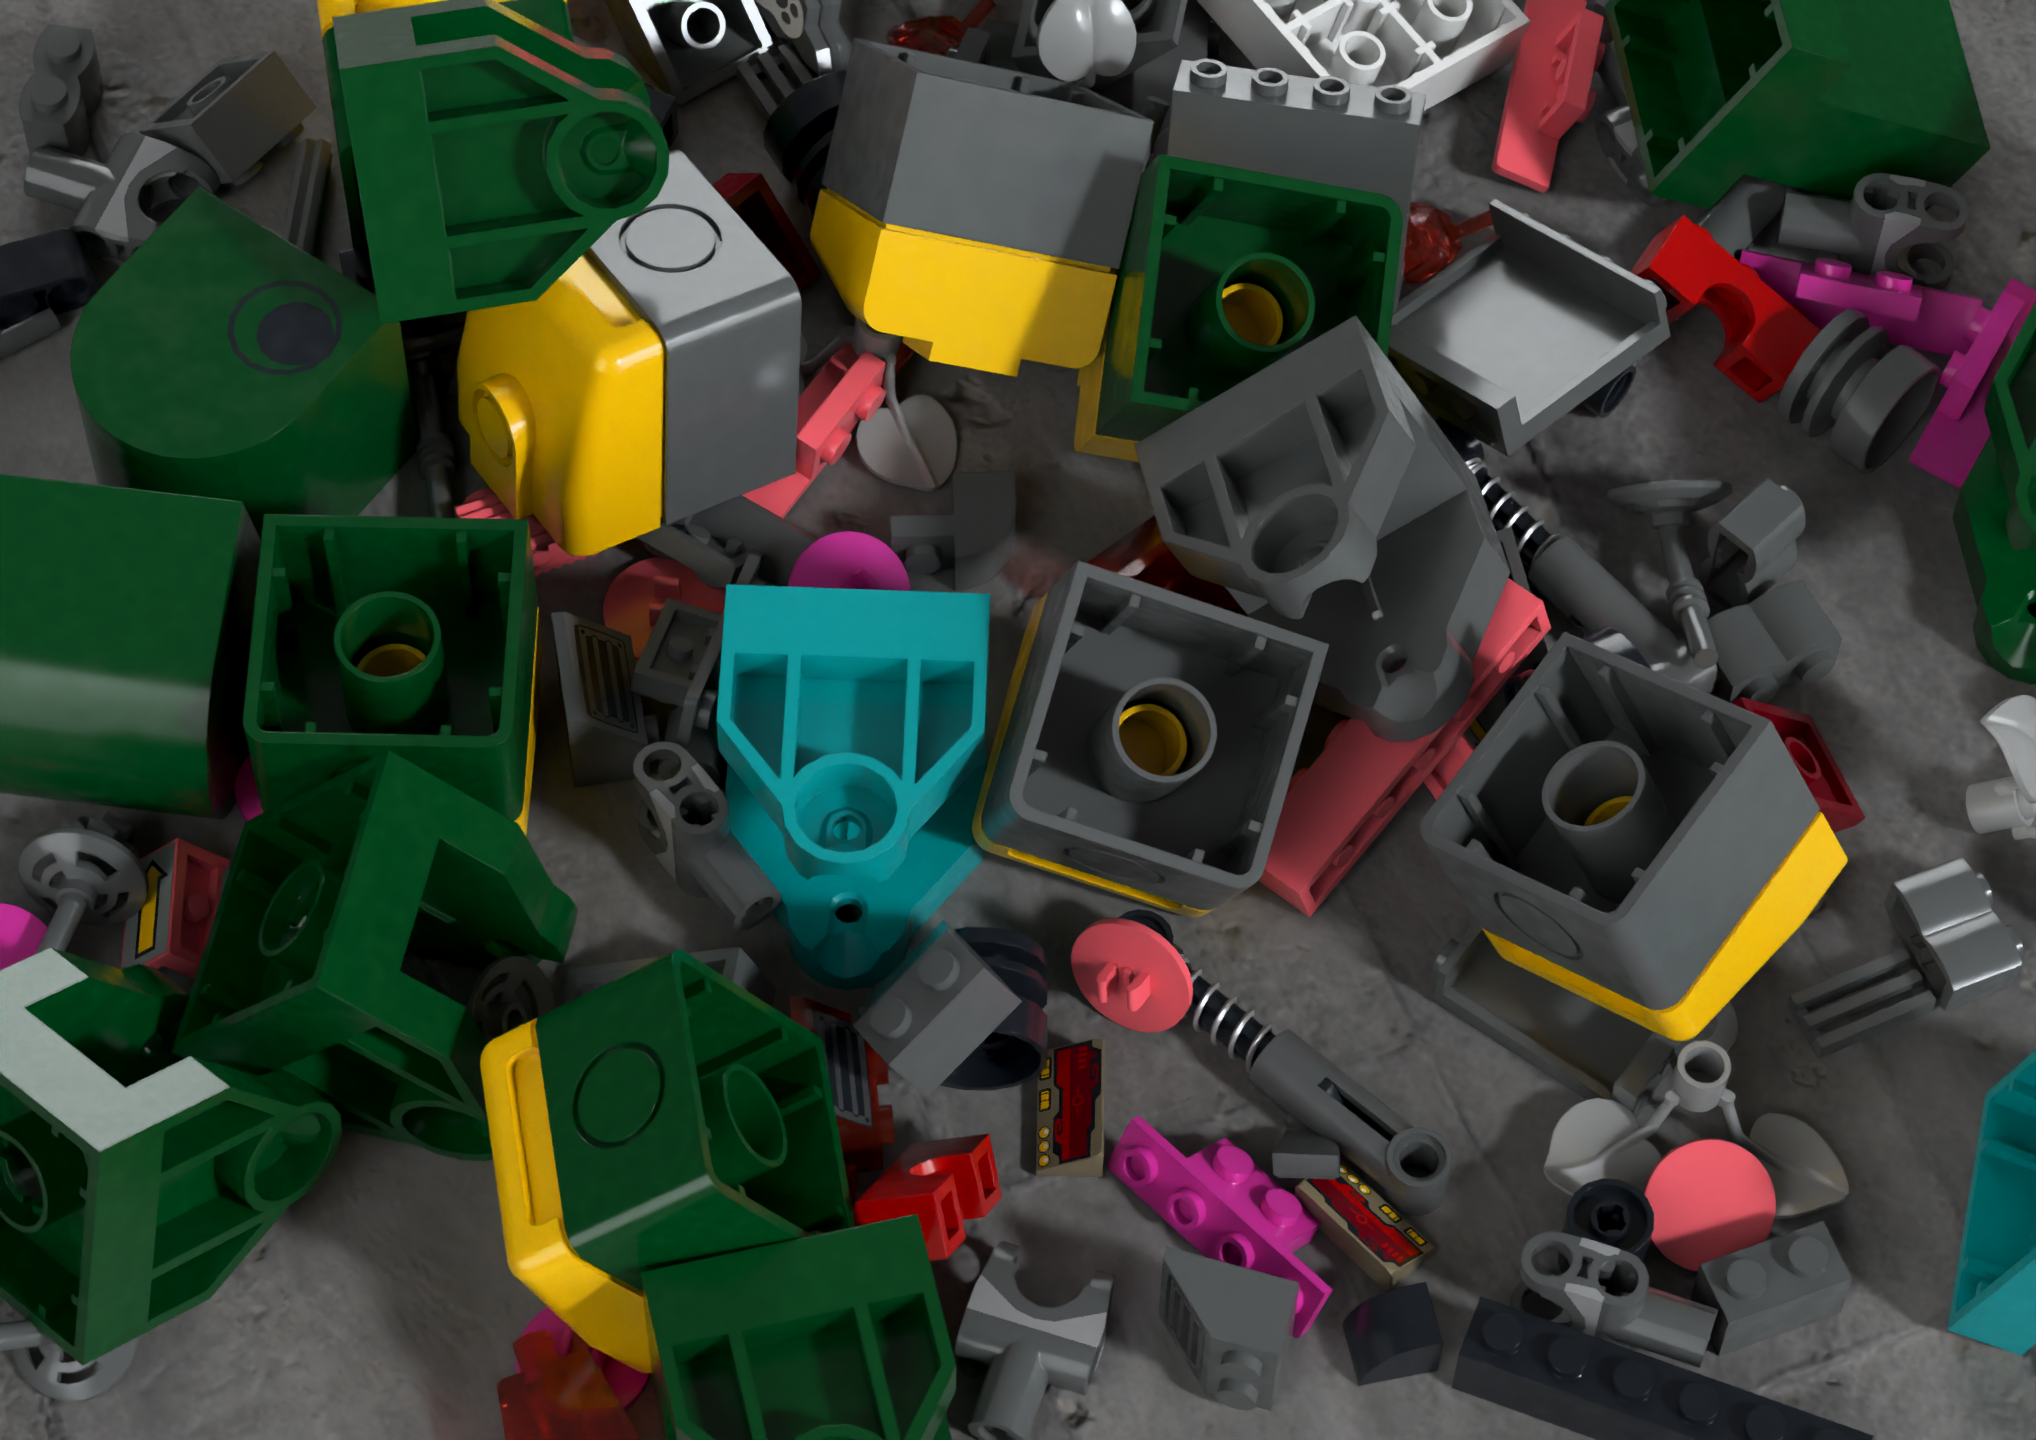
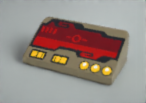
(1071, 1111)
(1365, 1227)

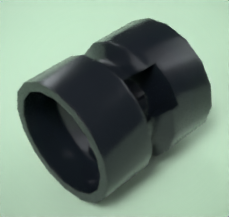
(1612, 1215)

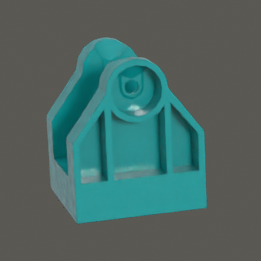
(855, 760)

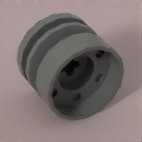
(1858, 390)

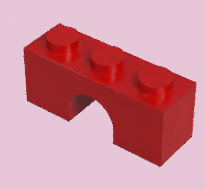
(1760, 327)
(942, 1184)

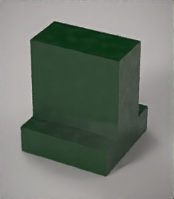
(1795, 93)

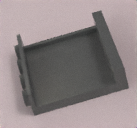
(1300, 129)
(1522, 331)
(1551, 1026)

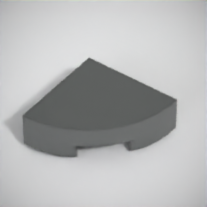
(1306, 1156)

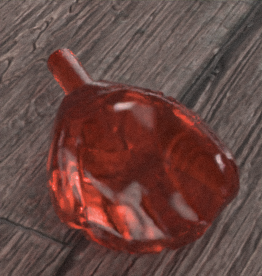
(939, 32)
(1435, 239)

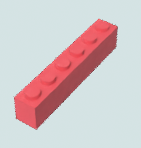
(1364, 780)

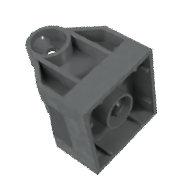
(1340, 520)

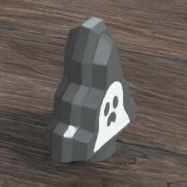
(811, 29)

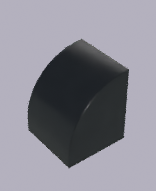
(1394, 1335)

